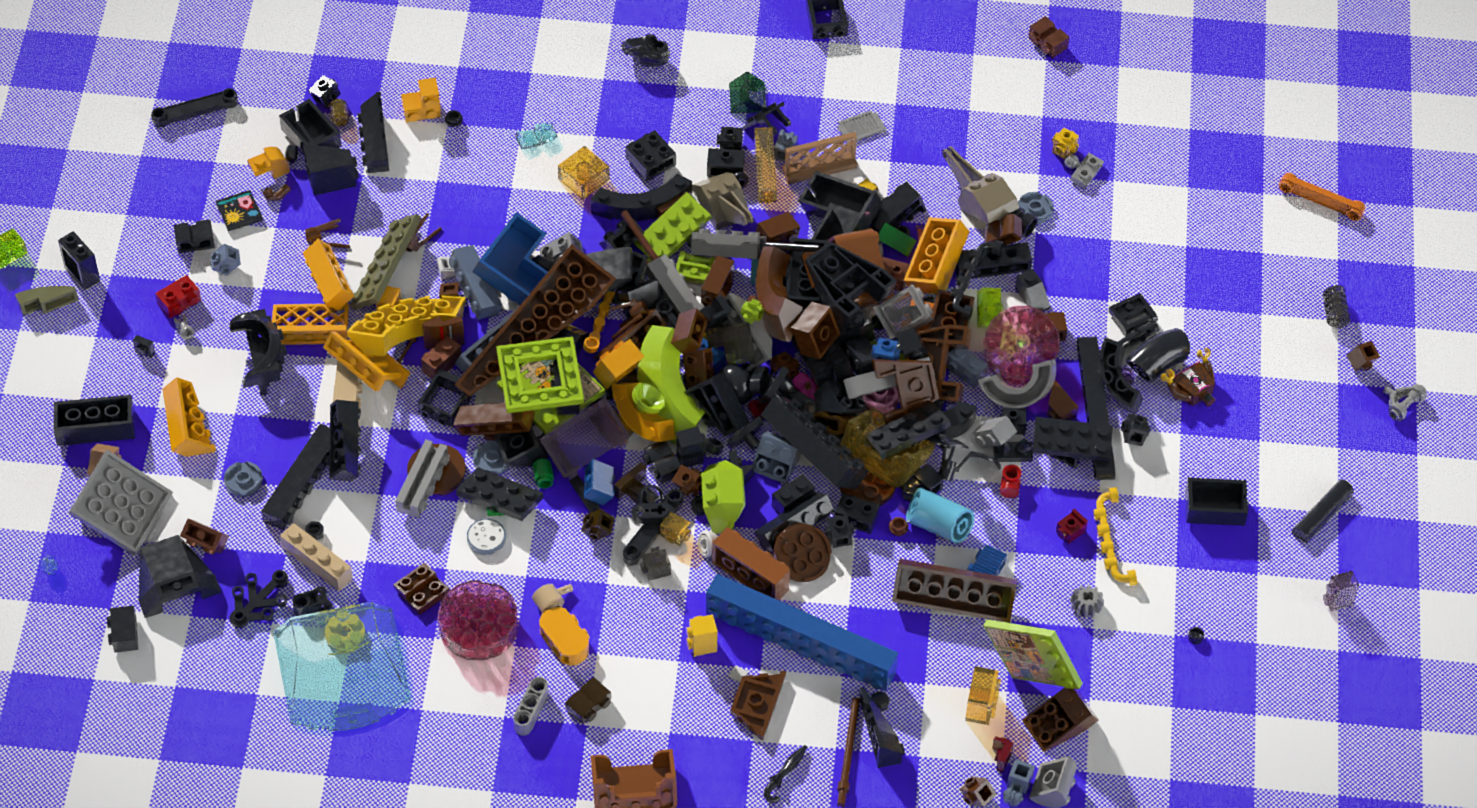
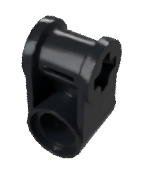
(312, 602)

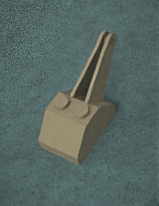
(981, 196)
(723, 200)

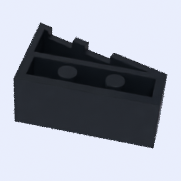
(899, 207)

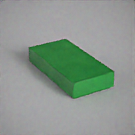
(896, 239)

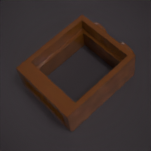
(718, 281)

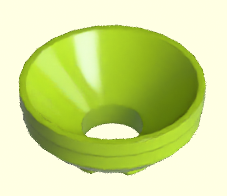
(650, 396)

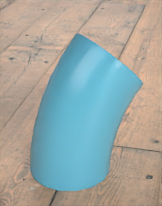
(940, 516)

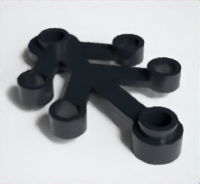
(258, 600)

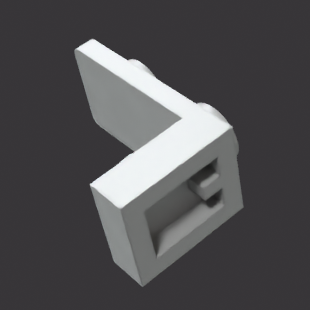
(560, 245)

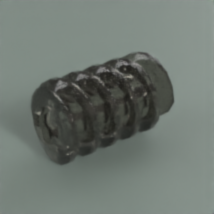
(1336, 306)

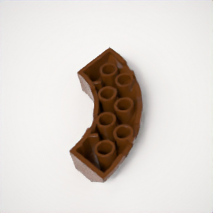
(778, 310)

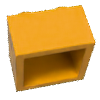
(617, 363)

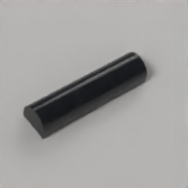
(1323, 510)

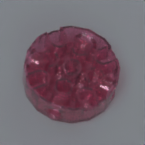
(1010, 328)
(477, 620)

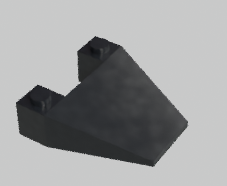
(844, 277)

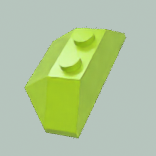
(722, 495)

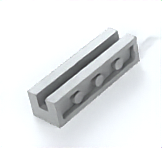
(422, 479)

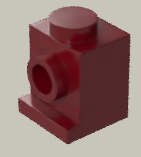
(1071, 526)

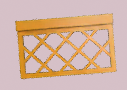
(310, 332)

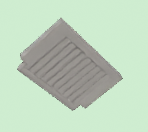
(864, 124)

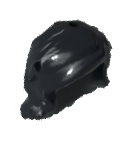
(647, 50)

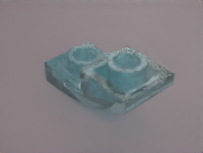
(538, 136)

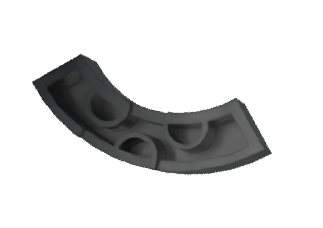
(1111, 370)

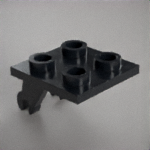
(762, 120)

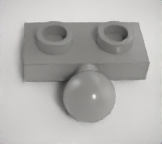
(1085, 170)

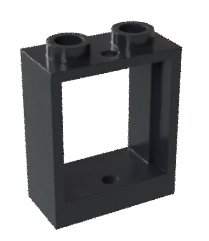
(822, 30)
(79, 260)
(447, 381)

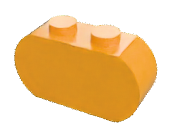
(564, 636)

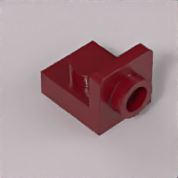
(1004, 751)

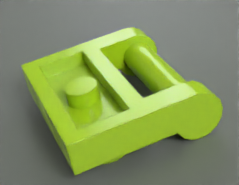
(693, 271)

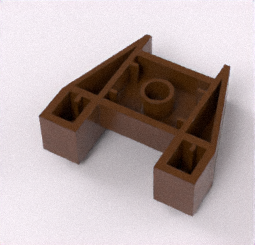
(937, 343)

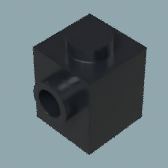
(1017, 417)

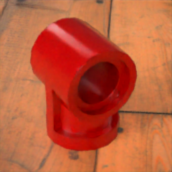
(1010, 486)

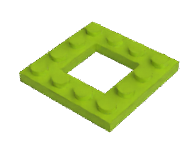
(565, 395)

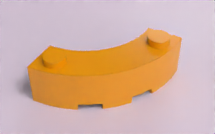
(645, 425)

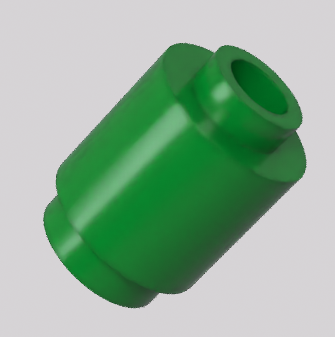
(543, 473)

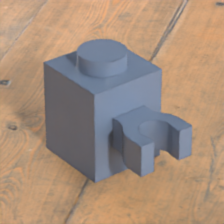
(784, 141)

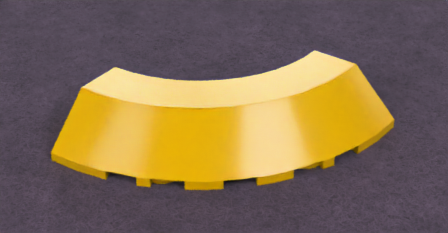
(404, 321)

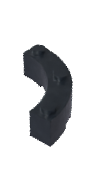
(639, 205)

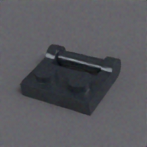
(1129, 309)

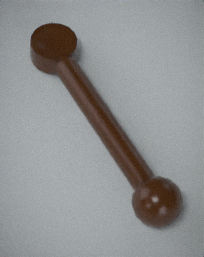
(413, 340)

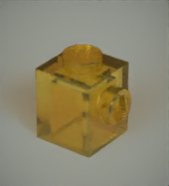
(675, 529)

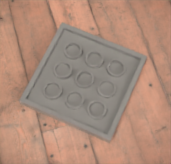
(120, 502)

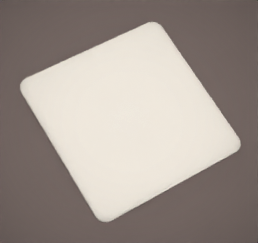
(737, 673)

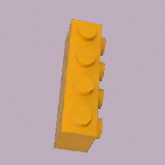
(328, 274)

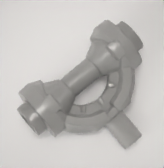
(1397, 410)

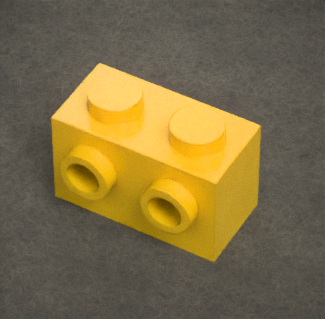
(702, 635)

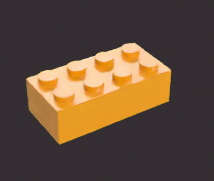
(937, 254)

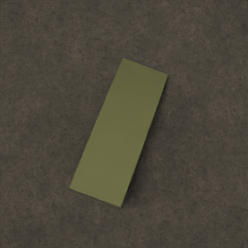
(45, 298)

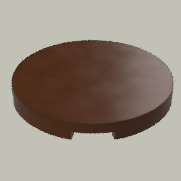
(452, 473)
(872, 490)
(803, 551)

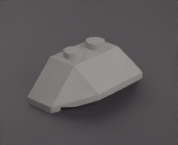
(760, 337)

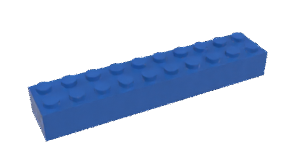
(801, 632)

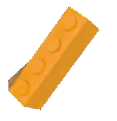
(185, 420)

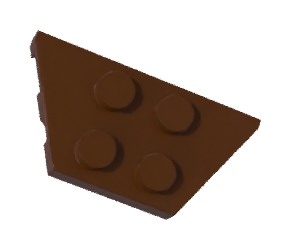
(757, 700)

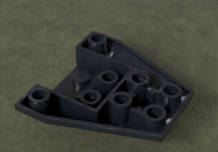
(170, 572)

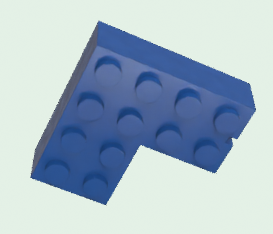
(508, 261)

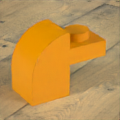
(270, 161)

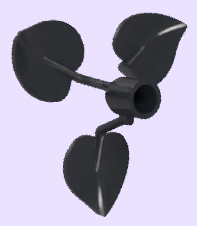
(948, 466)

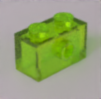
(988, 305)

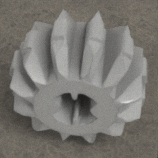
(1087, 601)

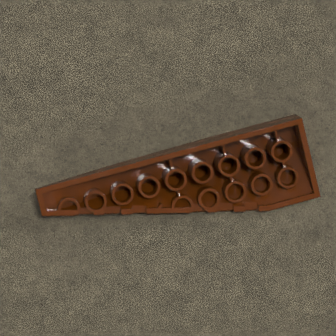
(557, 301)

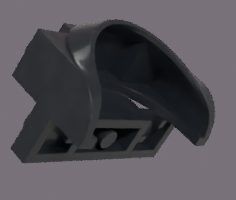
(265, 351)

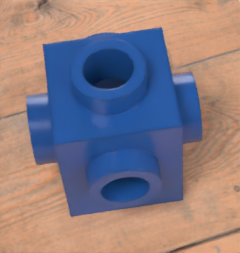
(885, 350)

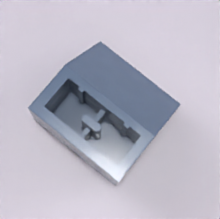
(775, 457)

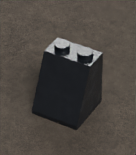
(330, 168)

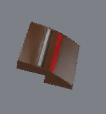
(436, 330)

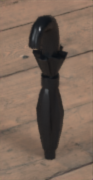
(776, 780)

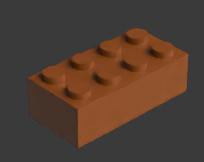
(750, 564)

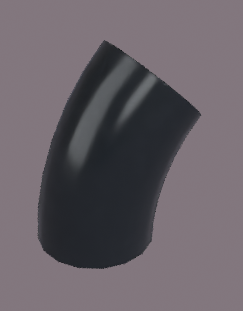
(1159, 354)

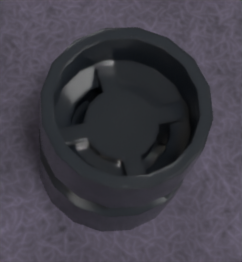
(1029, 221)

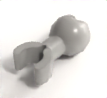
(186, 331)

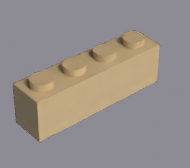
(347, 385)
(316, 557)

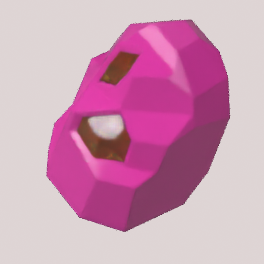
(805, 384)

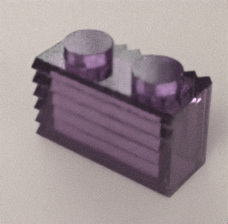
(1341, 591)

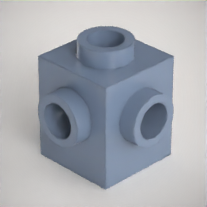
(225, 259)

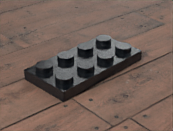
(907, 430)
(1072, 439)
(499, 494)

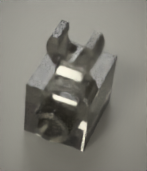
(655, 564)

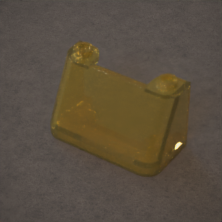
(894, 469)

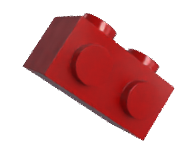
(178, 296)

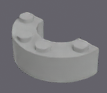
(1011, 397)

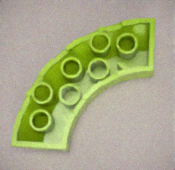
(662, 370)

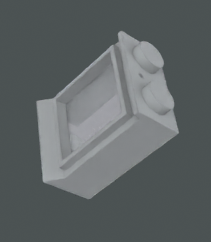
(904, 311)

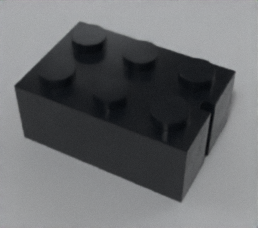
(311, 127)
(1216, 501)

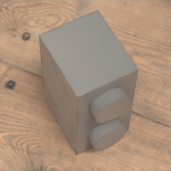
(994, 432)

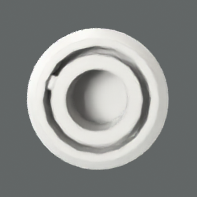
(705, 542)

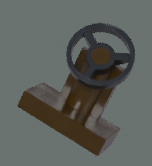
(631, 486)

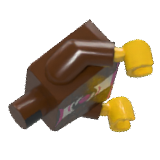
(1194, 382)

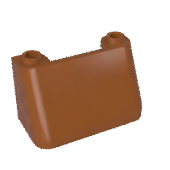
(864, 244)
(635, 785)

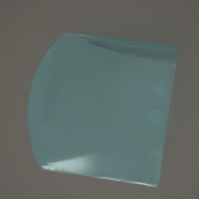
(342, 667)

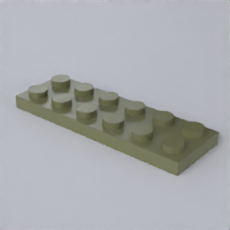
(385, 261)

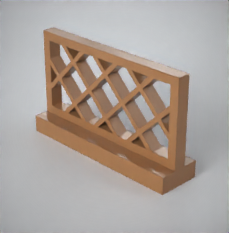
(828, 163)

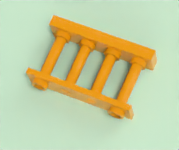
(369, 368)

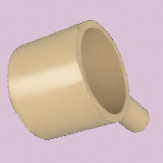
(550, 597)

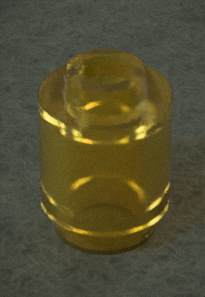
(339, 112)

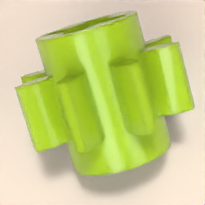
(752, 311)

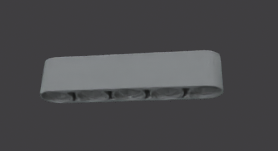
(868, 383)

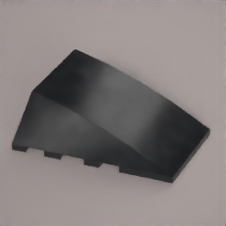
(617, 263)

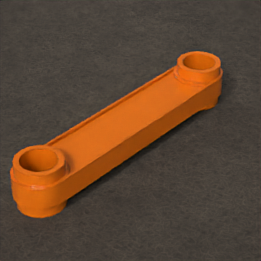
(1291, 184)

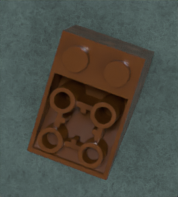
(1060, 718)

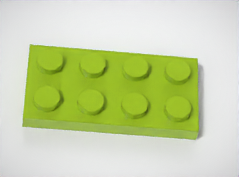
(675, 226)

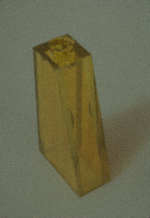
(765, 165)

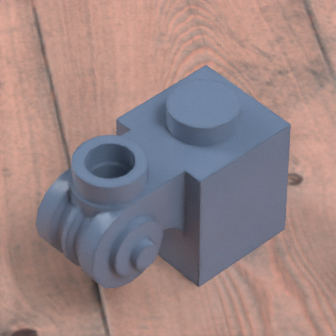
(1018, 782)

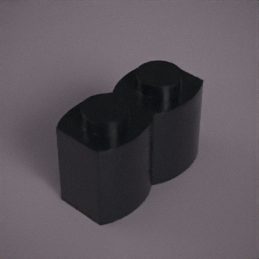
(661, 460)

